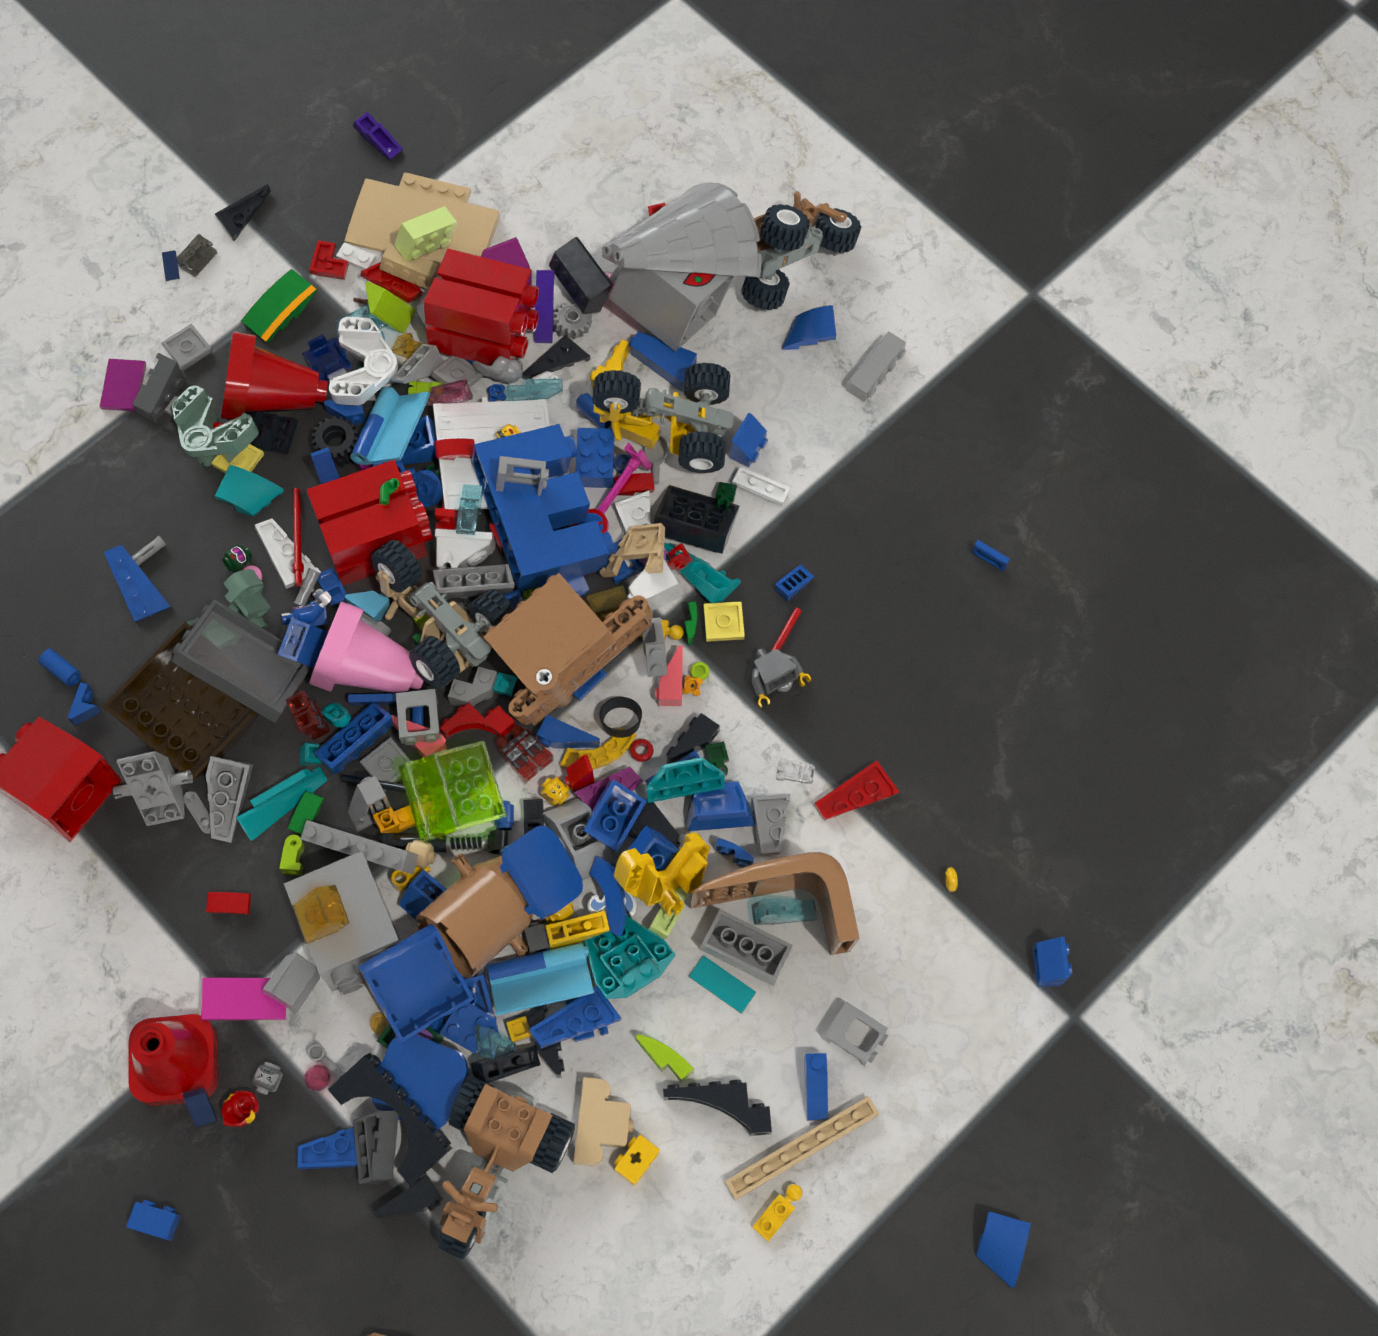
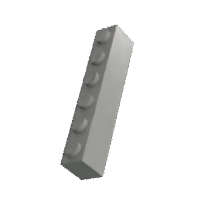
(352, 844)

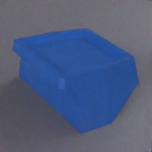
(719, 809)

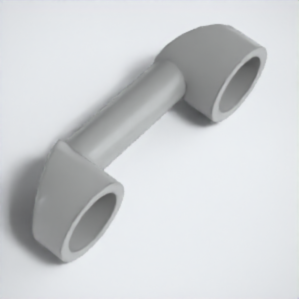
(318, 1054)

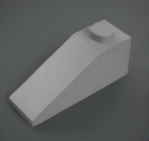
(419, 365)

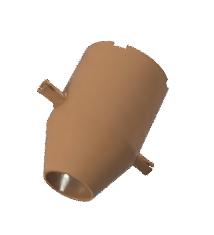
(478, 915)

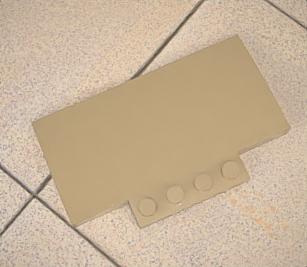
(386, 206)

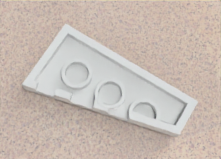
(281, 551)

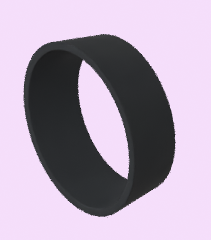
(620, 702)

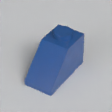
(353, 413)

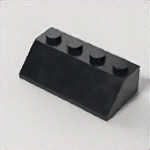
(581, 276)

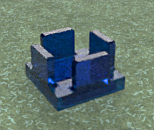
(325, 356)

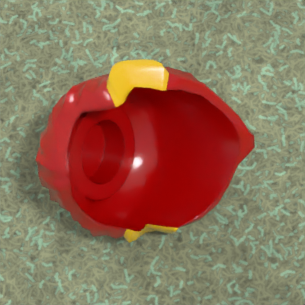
(239, 1109)

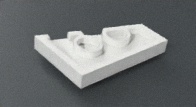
(634, 510)

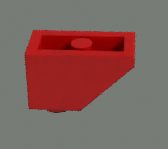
(579, 774)

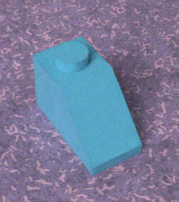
(372, 603)

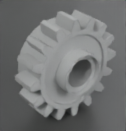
(571, 320)

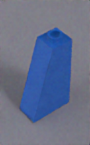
(662, 358)

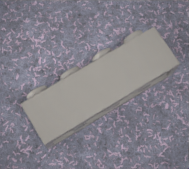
(876, 366)

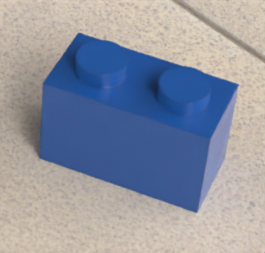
(154, 1221)

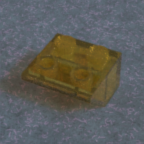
(606, 601)

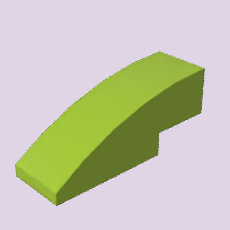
(665, 1057)

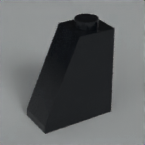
(654, 818)

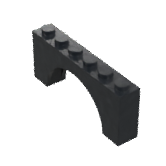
(425, 1143)

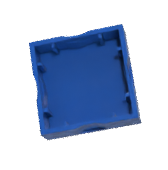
(416, 982)

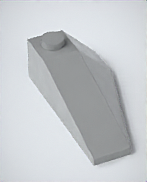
(227, 788)

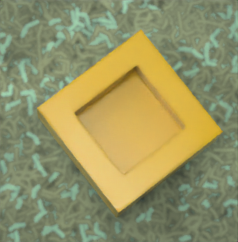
(518, 1029)

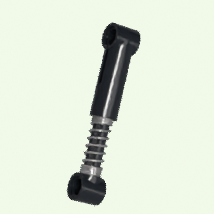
(493, 842)

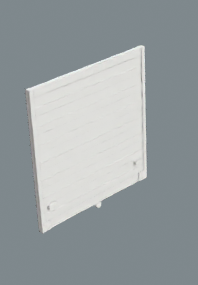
(479, 422)

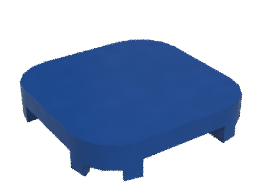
(542, 871)
(428, 1073)

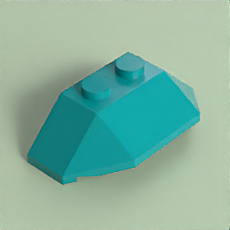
(684, 779)

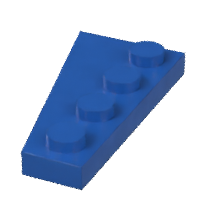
(135, 586)
(576, 1018)

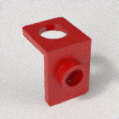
(681, 560)

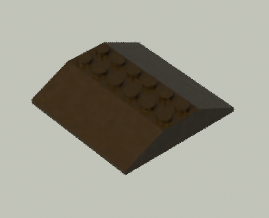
(179, 711)

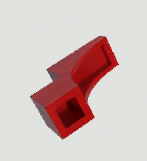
(467, 718)

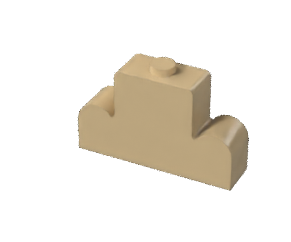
(600, 1123)

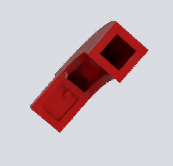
(446, 518)

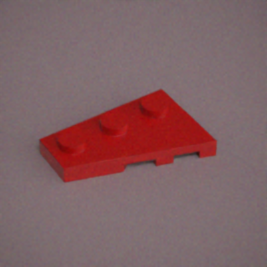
(399, 287)

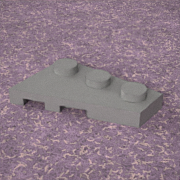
(769, 820)

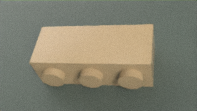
(417, 271)

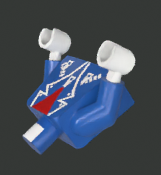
(313, 613)

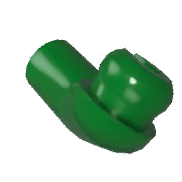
(387, 489)

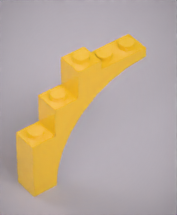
(643, 435)

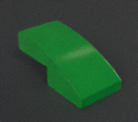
(690, 626)
(306, 810)

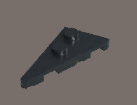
(238, 214)
(561, 355)

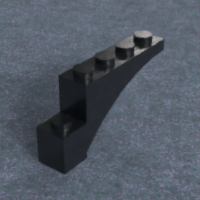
(727, 1098)

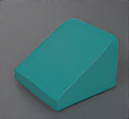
(307, 754)

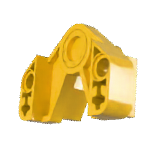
(640, 878)

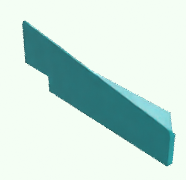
(279, 801)

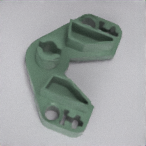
(195, 420)
(246, 596)

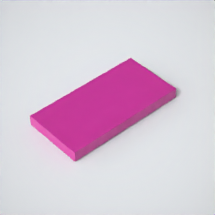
(238, 1000)

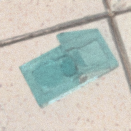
(491, 1041)

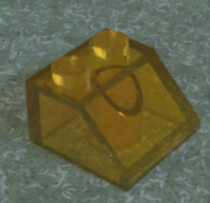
(320, 913)

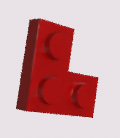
(324, 263)

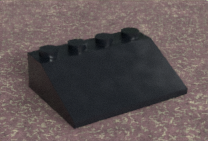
(695, 519)

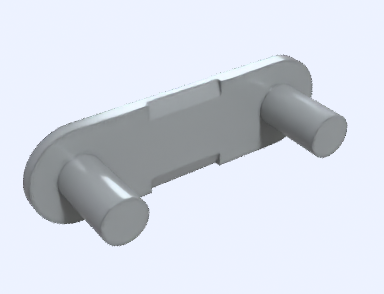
(198, 811)

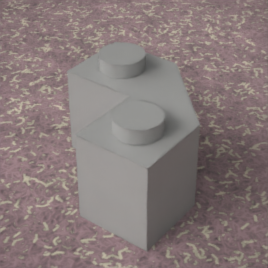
(480, 690)

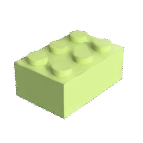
(425, 233)

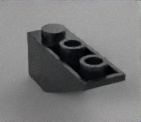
(701, 733)

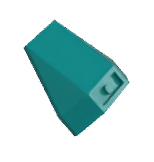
(627, 961)

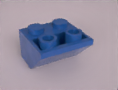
(302, 643)
(420, 894)
(1052, 962)

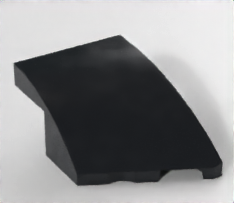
(274, 431)

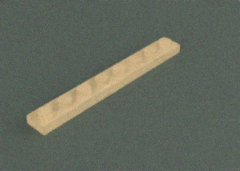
(801, 1148)

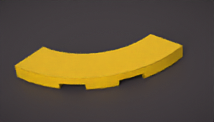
(601, 756)

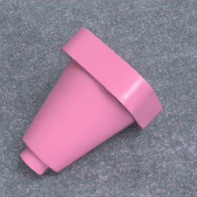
(362, 657)

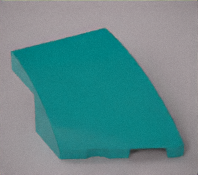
(247, 490)

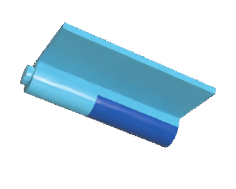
(389, 427)
(540, 978)

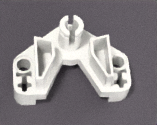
(378, 360)

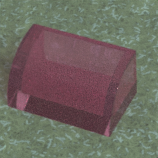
(451, 393)

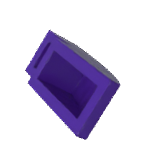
(377, 136)

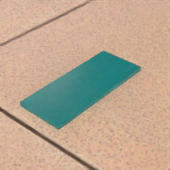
(722, 984)

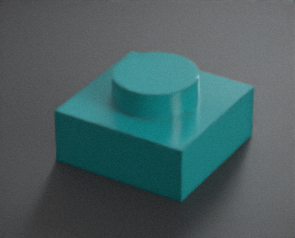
(505, 684)

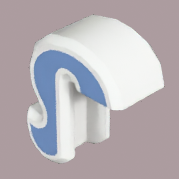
(596, 905)

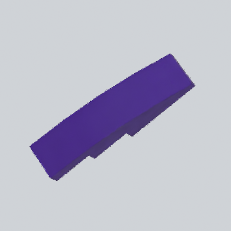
(545, 306)

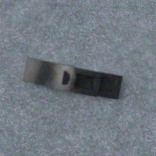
(550, 1053)

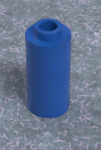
(586, 406)
(59, 667)

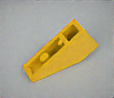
(577, 929)

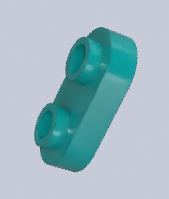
(336, 715)

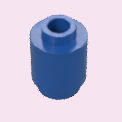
(506, 822)

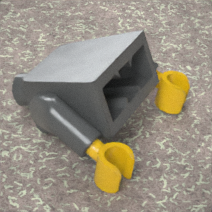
(775, 671)

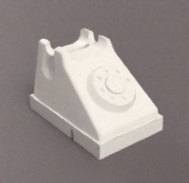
(461, 549)

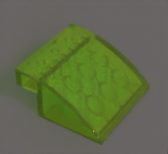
(452, 791)

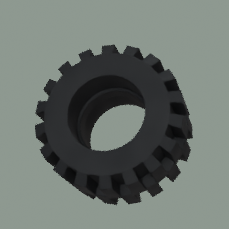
(336, 429)

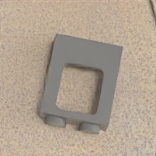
(506, 474)
(655, 649)
(417, 699)
(842, 1023)

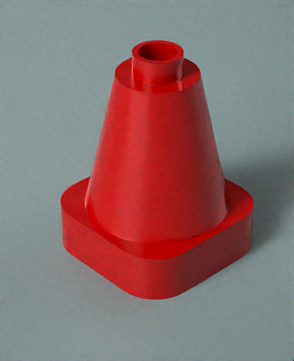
(267, 381)
(172, 1058)

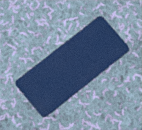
(170, 265)

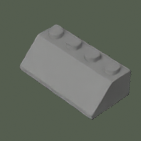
(473, 580)
(746, 947)

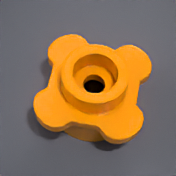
(687, 685)

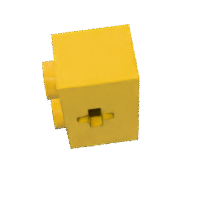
(634, 1172)

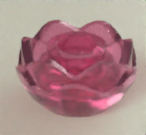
(317, 1084)

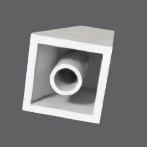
(655, 587)

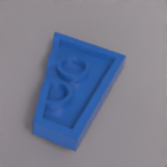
(329, 1152)

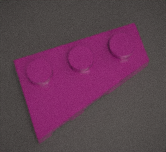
(591, 793)

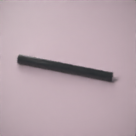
(385, 785)

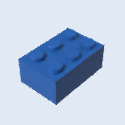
(595, 457)

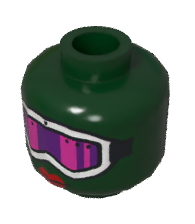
(237, 558)

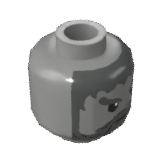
(267, 1078)

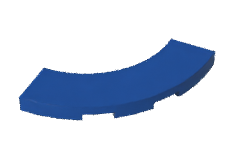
(614, 894)

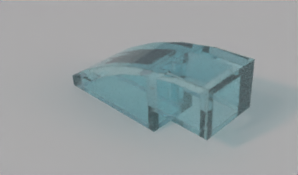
(535, 389)
(469, 509)

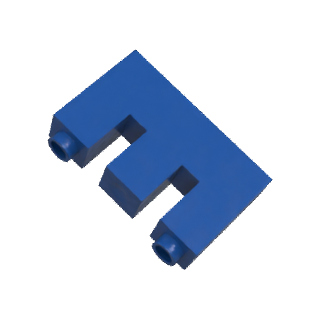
(528, 520)

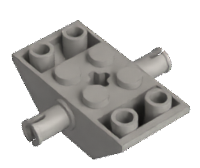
(153, 787)
(568, 824)

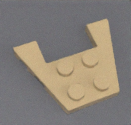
(639, 543)

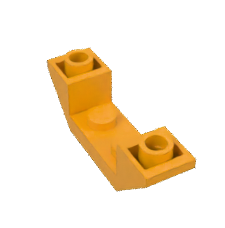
(394, 821)

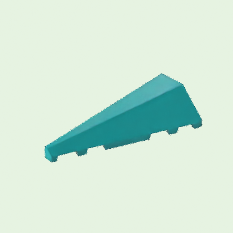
(705, 578)

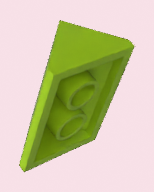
(389, 307)

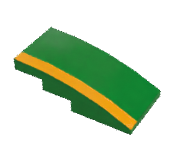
(279, 305)

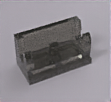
(196, 255)

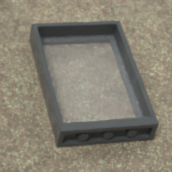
(240, 660)

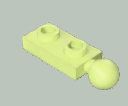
(663, 923)

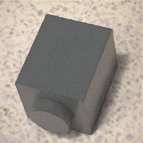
(537, 938)

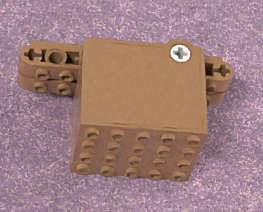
(560, 644)

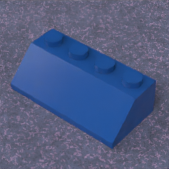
(354, 738)

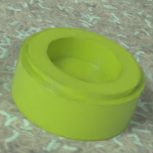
(699, 670)

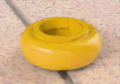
(951, 879)

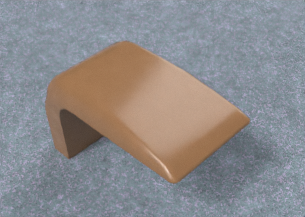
(809, 871)

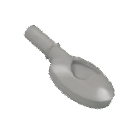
(657, 456)

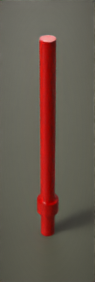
(297, 566)

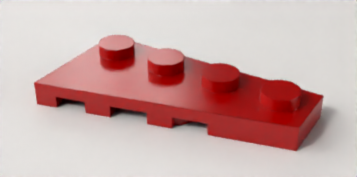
(860, 790)

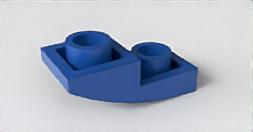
(741, 856)

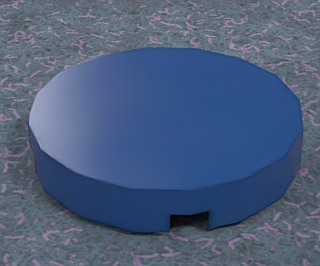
(428, 487)

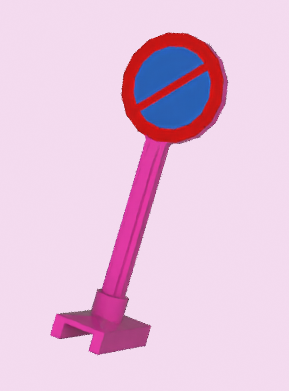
(636, 460)

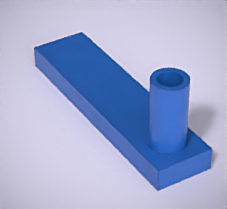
(385, 699)

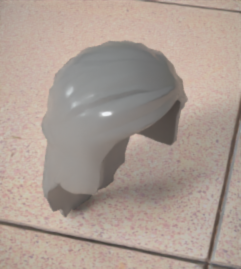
(502, 370)

